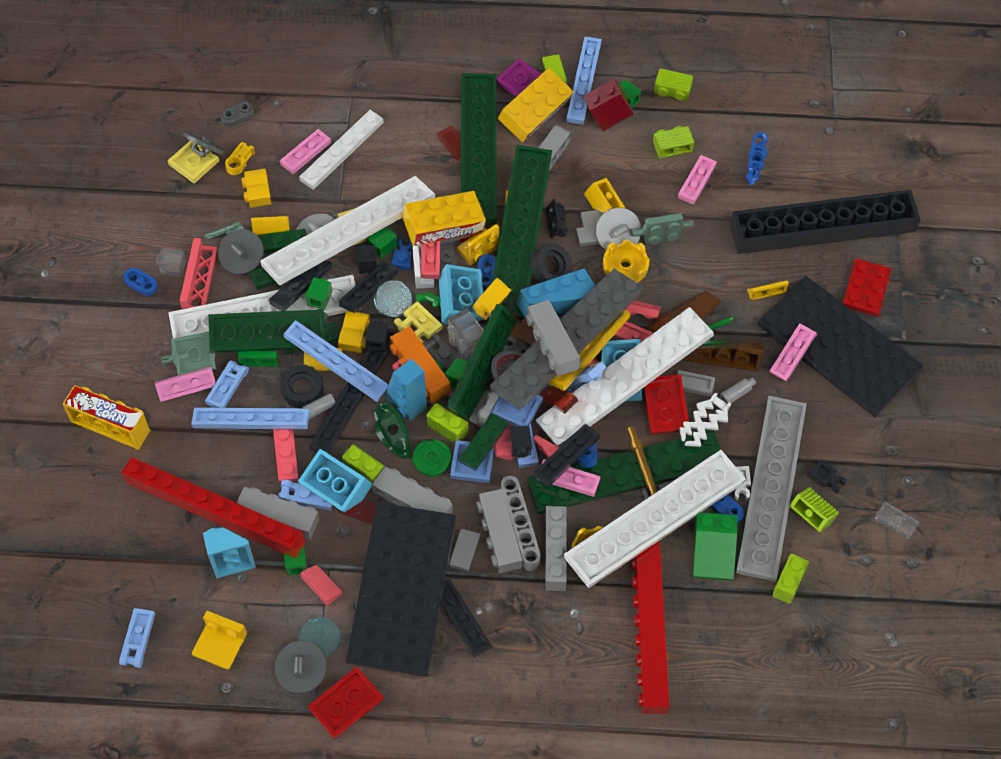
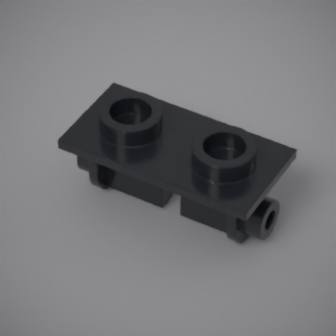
(555, 212)

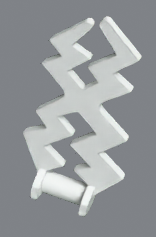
(721, 416)

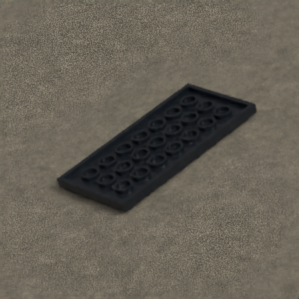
(845, 348)
(401, 589)

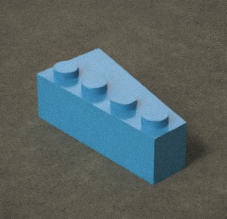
(562, 292)
(408, 390)

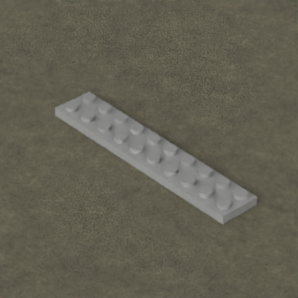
(771, 489)

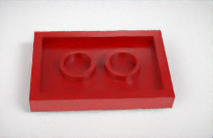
(867, 287)
(665, 404)
(345, 703)

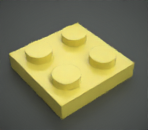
(190, 164)

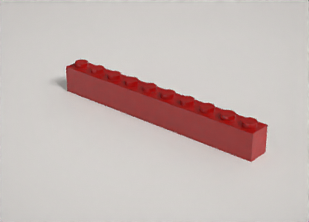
(213, 507)
(651, 631)

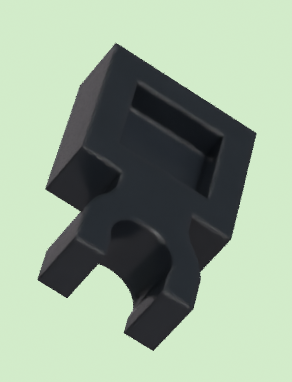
(825, 474)

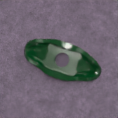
(385, 417)

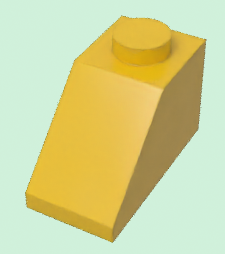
(602, 196)
(493, 295)

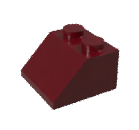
(608, 104)

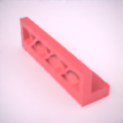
(192, 272)

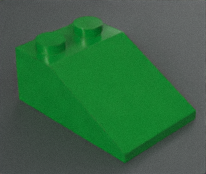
(714, 546)

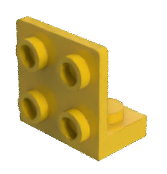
(480, 245)
(219, 640)

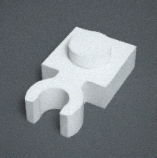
(743, 488)

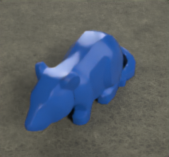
(756, 157)

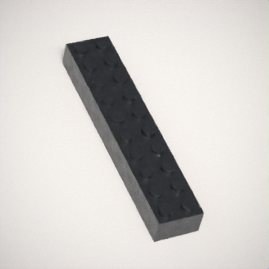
(824, 221)

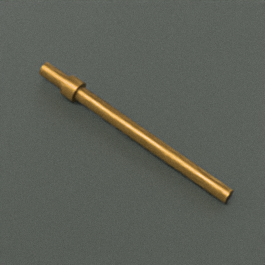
(637, 446)

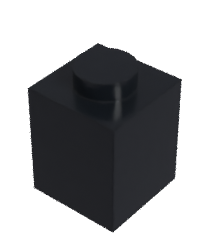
(366, 258)
(377, 336)
(520, 441)

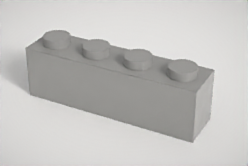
(553, 338)
(406, 492)
(286, 512)
(500, 531)
(555, 549)

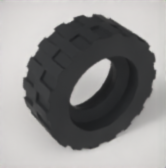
(558, 253)
(293, 375)

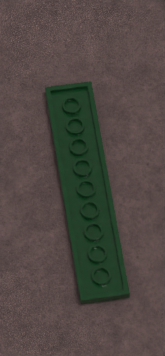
(479, 140)
(521, 222)
(623, 473)

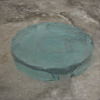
(393, 298)
(322, 633)

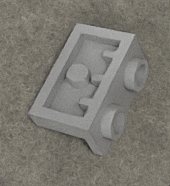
(484, 408)

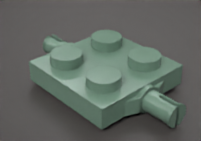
(662, 229)
(191, 353)

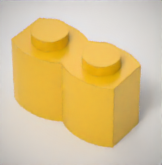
(257, 188)
(354, 332)

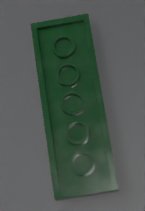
(259, 329)
(477, 369)

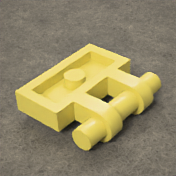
(421, 319)

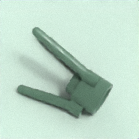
(228, 229)

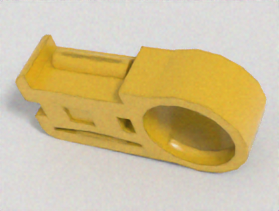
(239, 156)

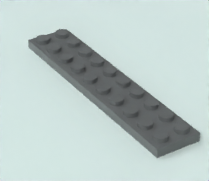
(582, 323)

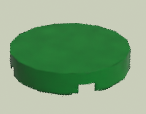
(431, 458)

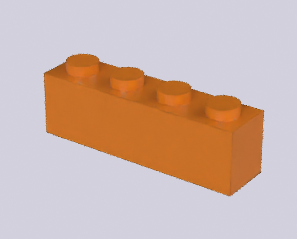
(408, 346)

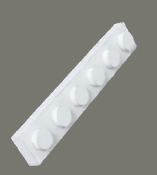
(341, 149)

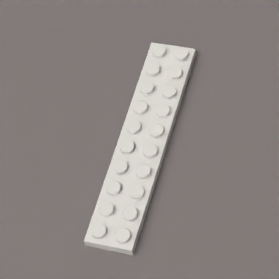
(344, 231)
(196, 320)
(627, 375)
(654, 518)

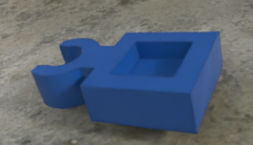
(403, 257)

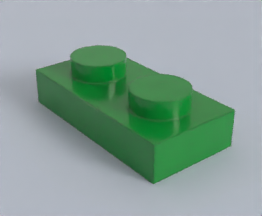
(259, 358)

